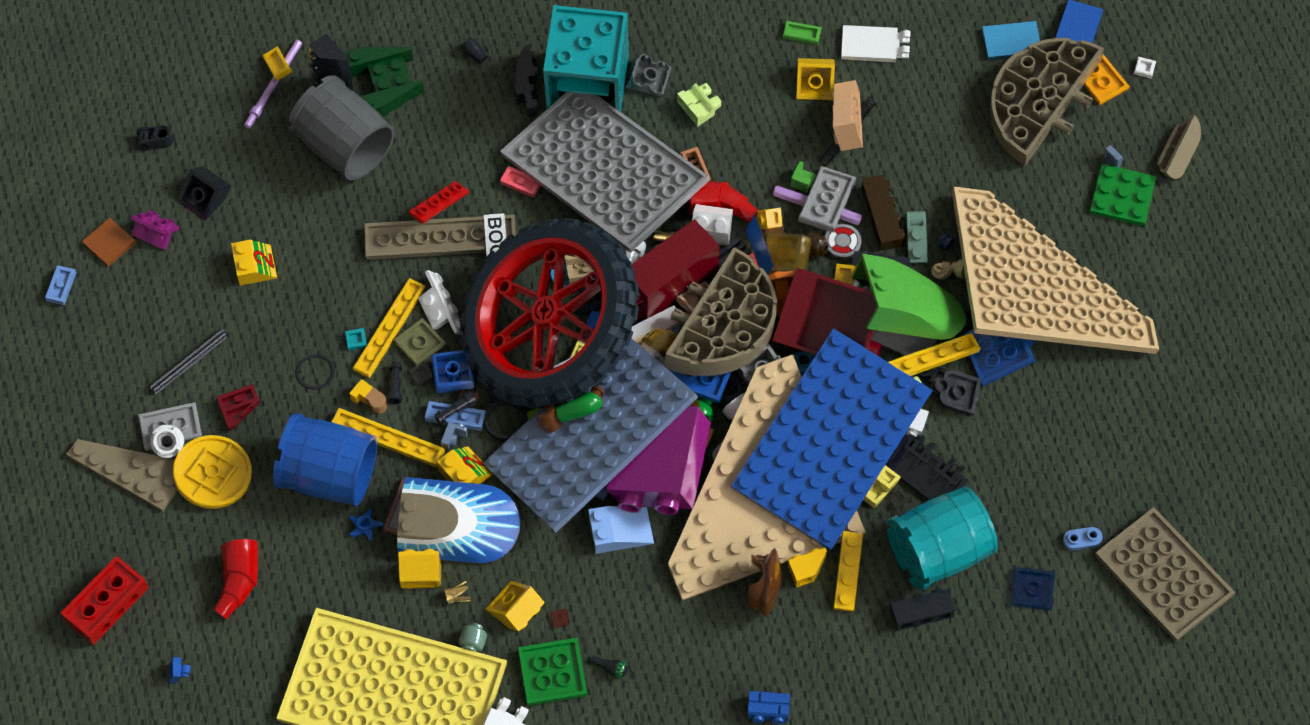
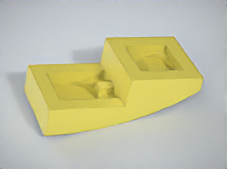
(882, 486)

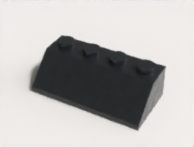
(329, 61)

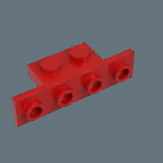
(438, 202)

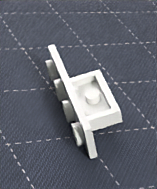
(438, 305)

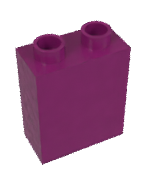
(667, 469)

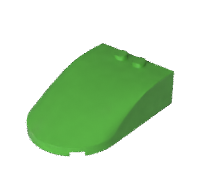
(908, 300)

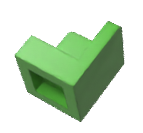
(802, 179)

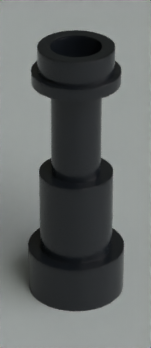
(394, 395)
(467, 400)

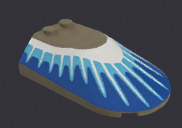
(457, 520)

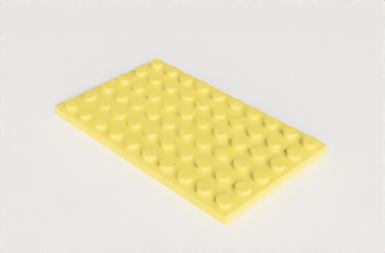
(386, 677)

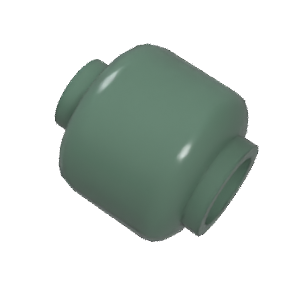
(472, 637)

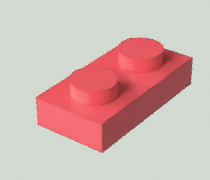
(519, 182)

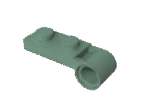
(916, 237)

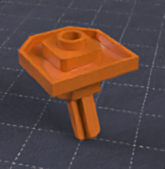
(781, 283)

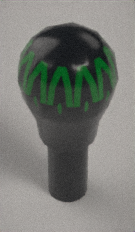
(614, 667)

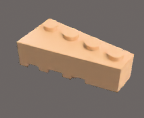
(847, 115)

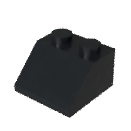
(203, 192)

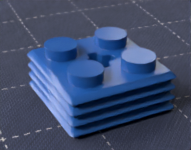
(447, 381)

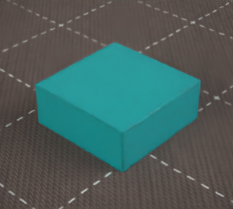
(356, 339)

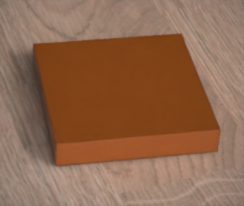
(108, 242)

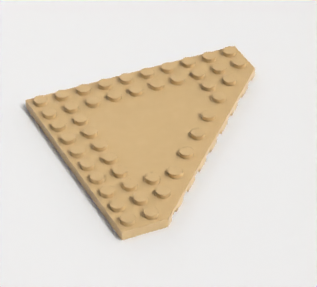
(1034, 290)
(727, 525)

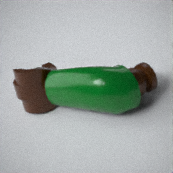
(574, 409)

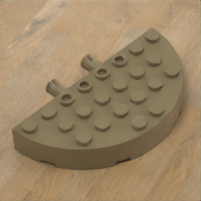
(1037, 89)
(728, 323)

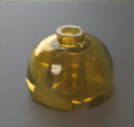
(659, 340)

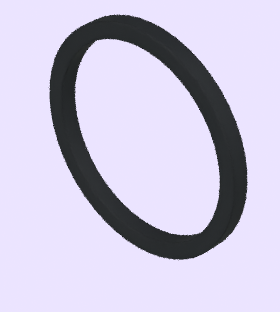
(312, 356)

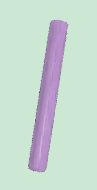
(800, 199)

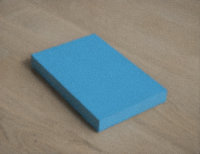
(1007, 39)

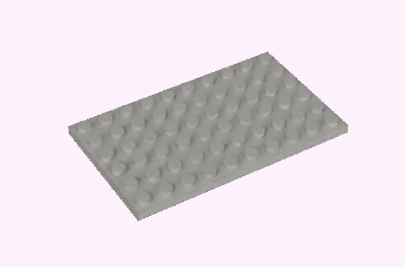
(605, 167)

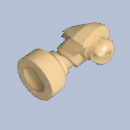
(944, 269)

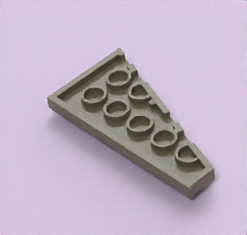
(136, 472)

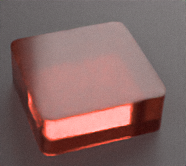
(560, 618)

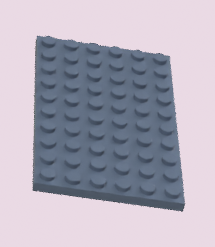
(569, 466)

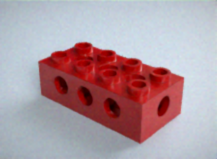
(107, 612)

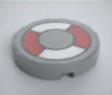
(843, 241)

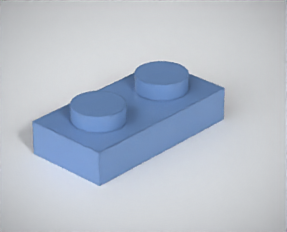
(60, 285)

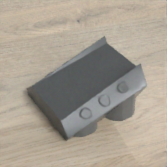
(648, 76)

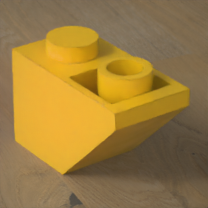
(806, 567)

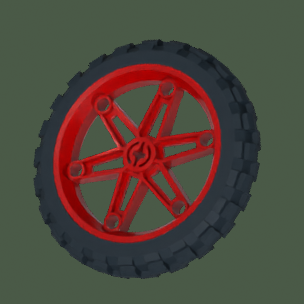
(496, 280)

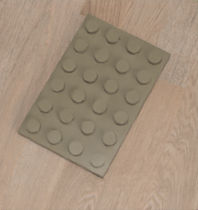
(1164, 574)

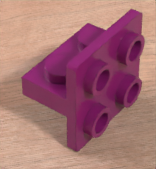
(153, 228)

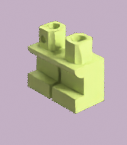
(697, 103)

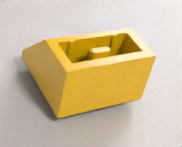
(420, 569)

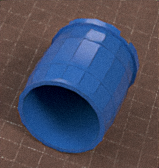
(325, 460)

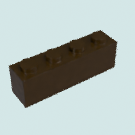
(882, 212)

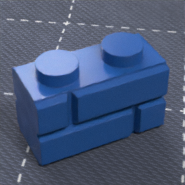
(768, 707)

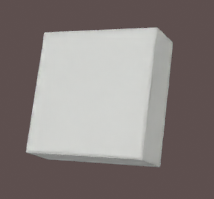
(1144, 67)

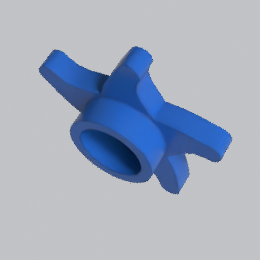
(365, 525)

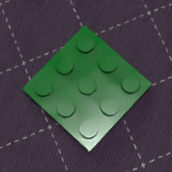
(1123, 194)
(552, 671)

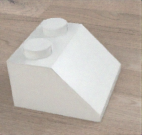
(715, 221)

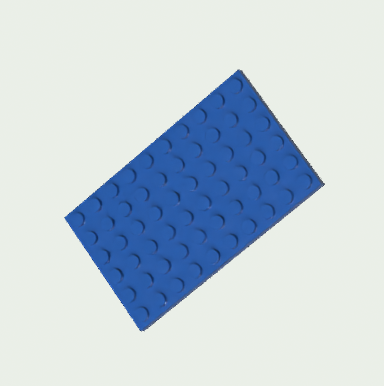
(831, 439)

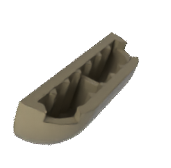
(1180, 148)

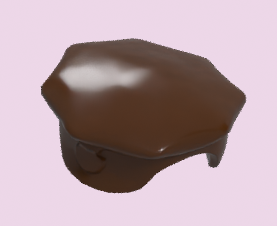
(764, 593)

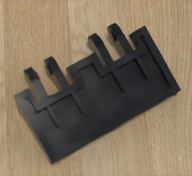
(923, 469)

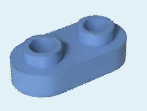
(1083, 540)

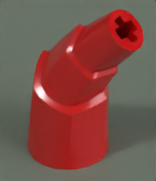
(723, 196)
(239, 574)

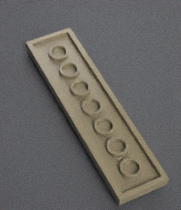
(432, 238)

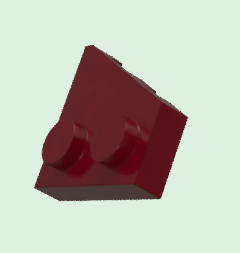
(238, 405)

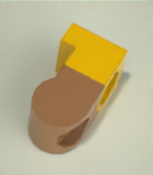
(369, 396)

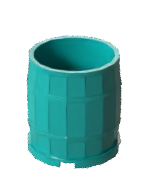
(942, 536)

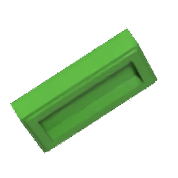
(802, 32)

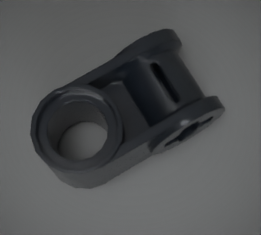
(153, 139)

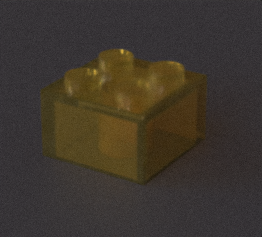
(788, 251)

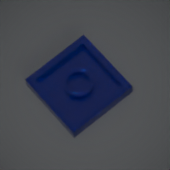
(1033, 588)

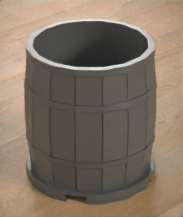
(341, 128)

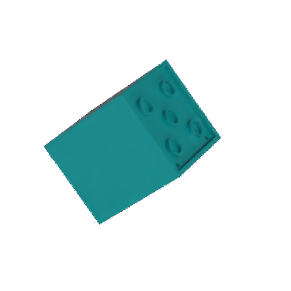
(586, 53)

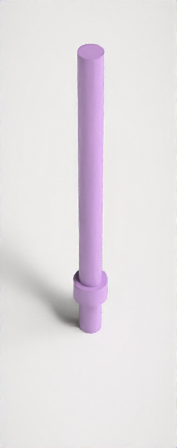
(256, 110)

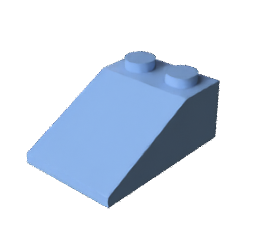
(618, 529)

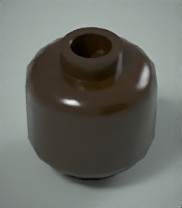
(819, 244)

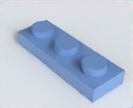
(469, 417)

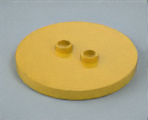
(212, 471)

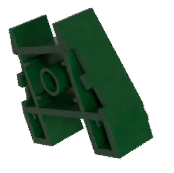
(387, 74)

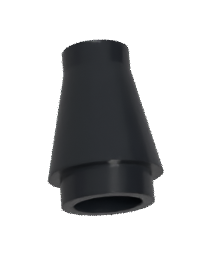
(474, 50)

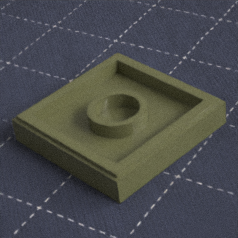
(419, 342)

